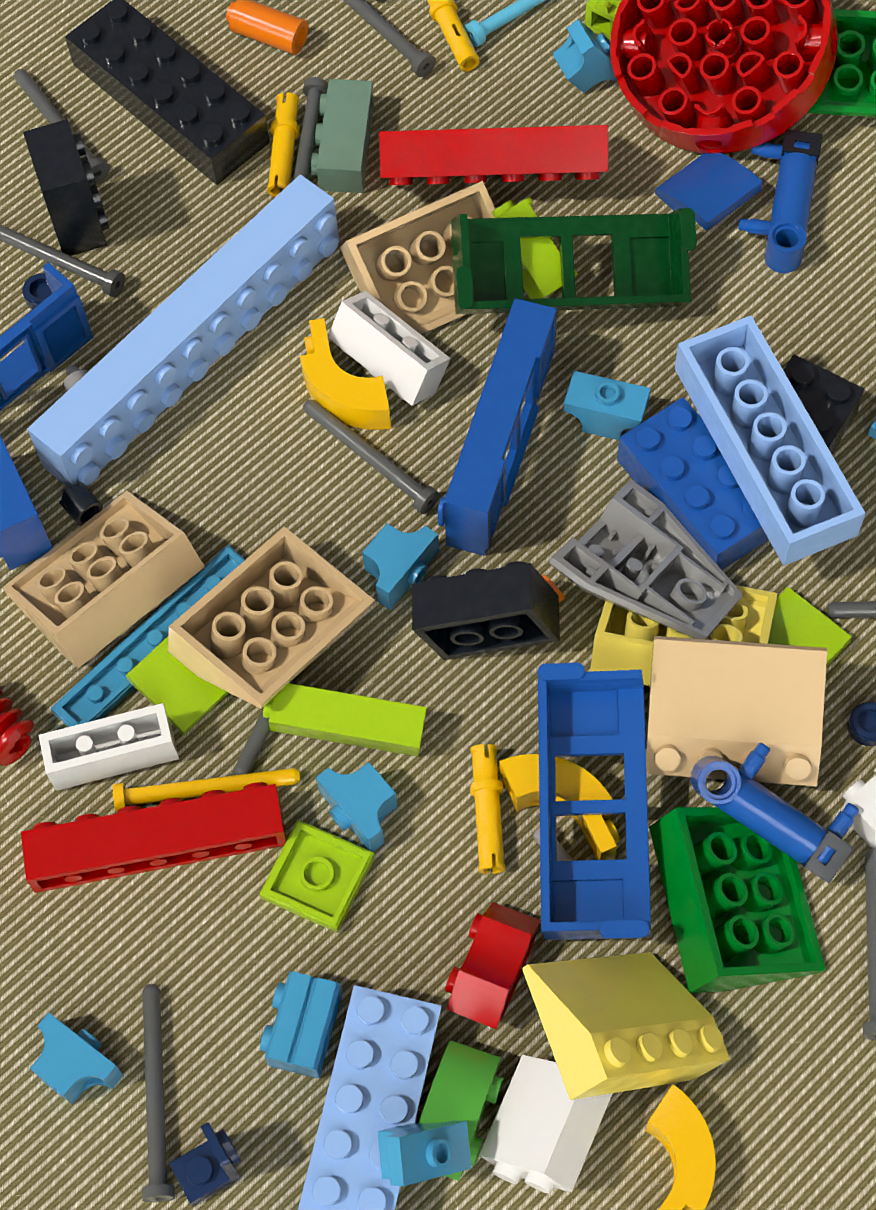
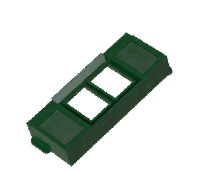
(647, 260)

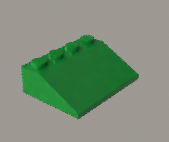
(853, 77)
(733, 903)

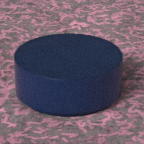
(36, 290)
(863, 724)

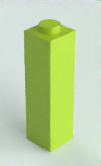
(346, 719)

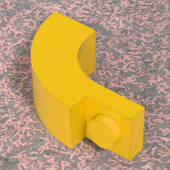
(349, 398)
(573, 783)
(690, 1147)

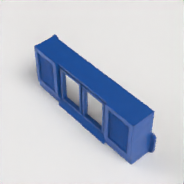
(49, 334)
(482, 474)
(593, 717)

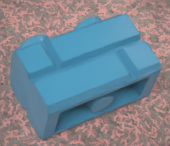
(302, 1024)

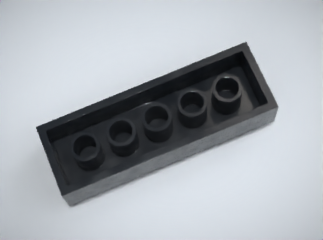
(168, 90)

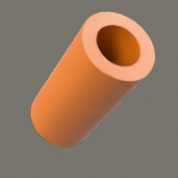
(267, 25)

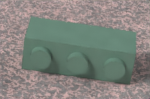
(344, 135)

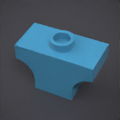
(585, 57)
(605, 404)
(399, 561)
(359, 802)
(72, 1061)
(423, 1151)

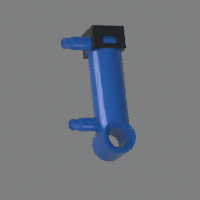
(791, 200)
(773, 818)

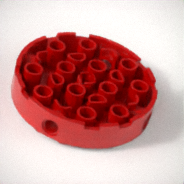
(722, 69)

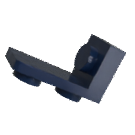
(207, 1166)

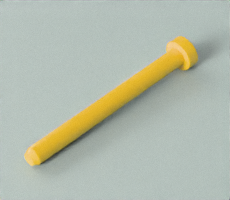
(195, 788)

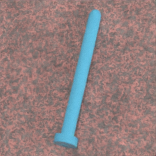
(478, 31)

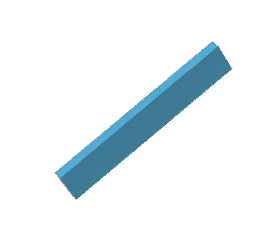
(107, 683)

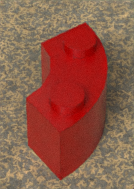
(493, 964)

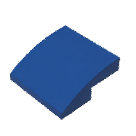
(710, 187)

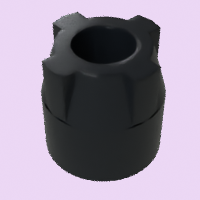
(80, 503)

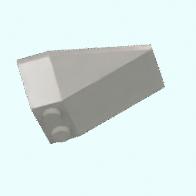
(649, 565)

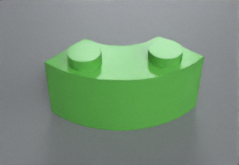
(462, 1090)

